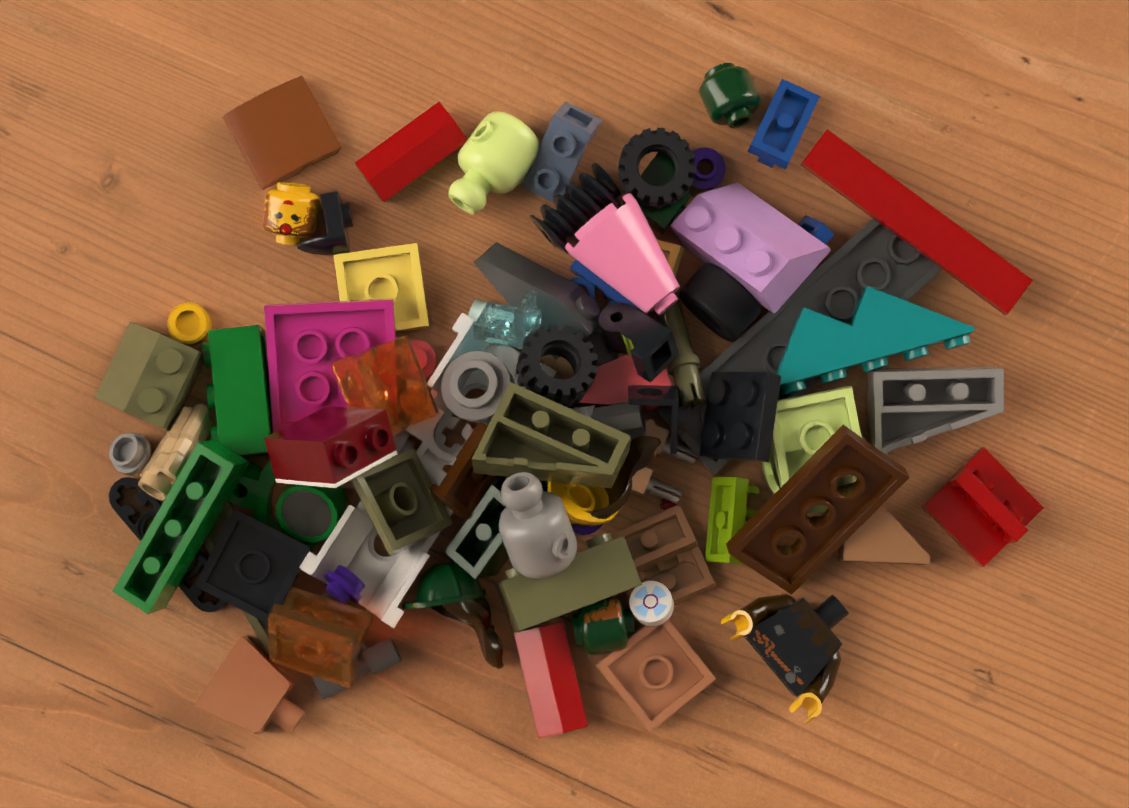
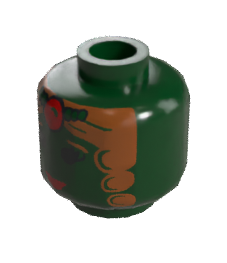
(603, 626)

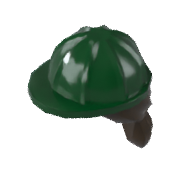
(460, 597)

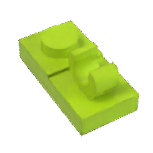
(727, 516)

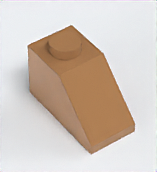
(882, 541)

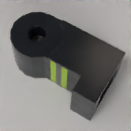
(638, 336)

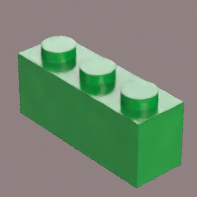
(239, 389)

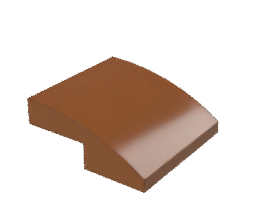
(282, 132)

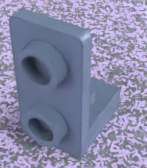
(561, 151)

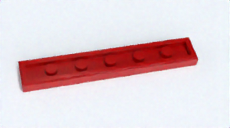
(916, 222)

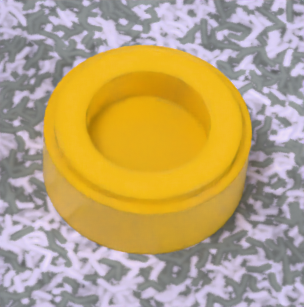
(189, 324)

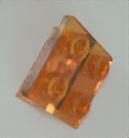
(389, 380)

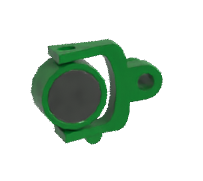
(302, 510)

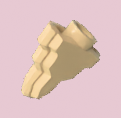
(173, 451)

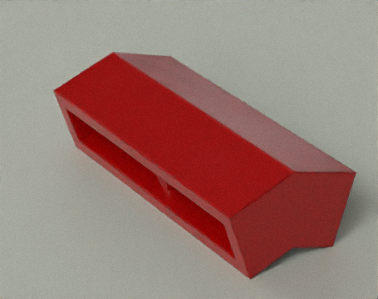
(411, 151)
(551, 679)

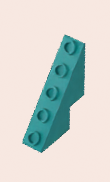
(878, 330)

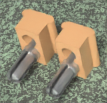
(644, 482)

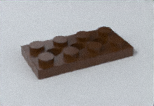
(811, 486)

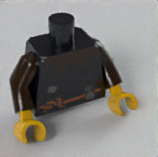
(795, 644)

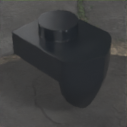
(337, 218)

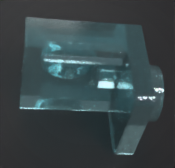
(507, 324)

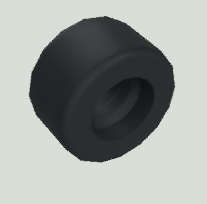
(719, 302)

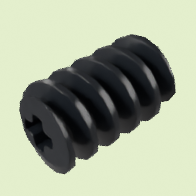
(579, 208)

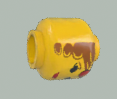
(291, 212)

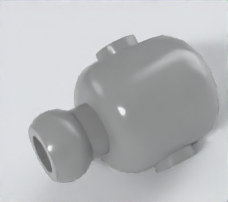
(535, 528)

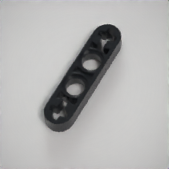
(127, 513)

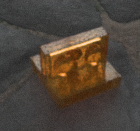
(317, 636)

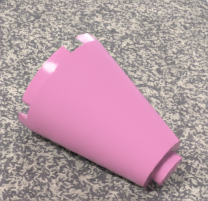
(627, 256)

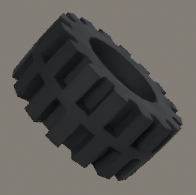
(663, 142)
(566, 346)

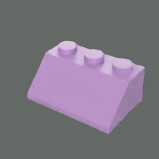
(750, 242)

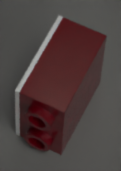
(331, 446)

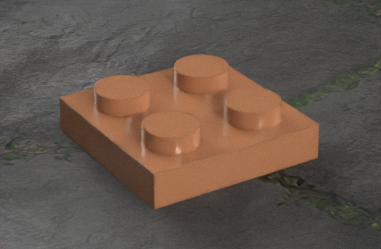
(656, 673)

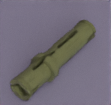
(686, 364)

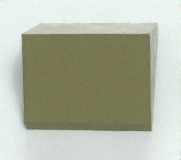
(401, 502)

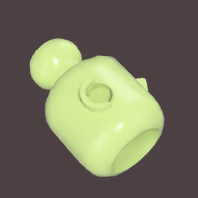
(493, 160)

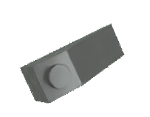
(557, 297)

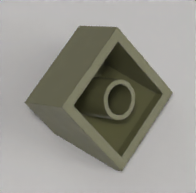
(150, 376)

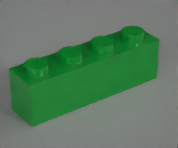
(180, 526)

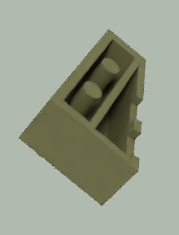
(549, 442)
(591, 577)

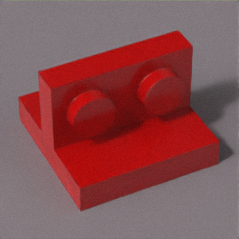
(983, 507)

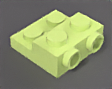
(806, 424)

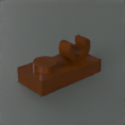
(461, 486)

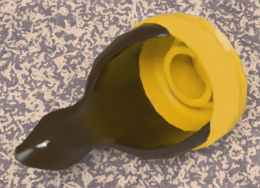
(597, 504)

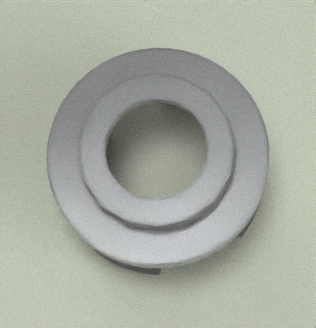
(484, 407)

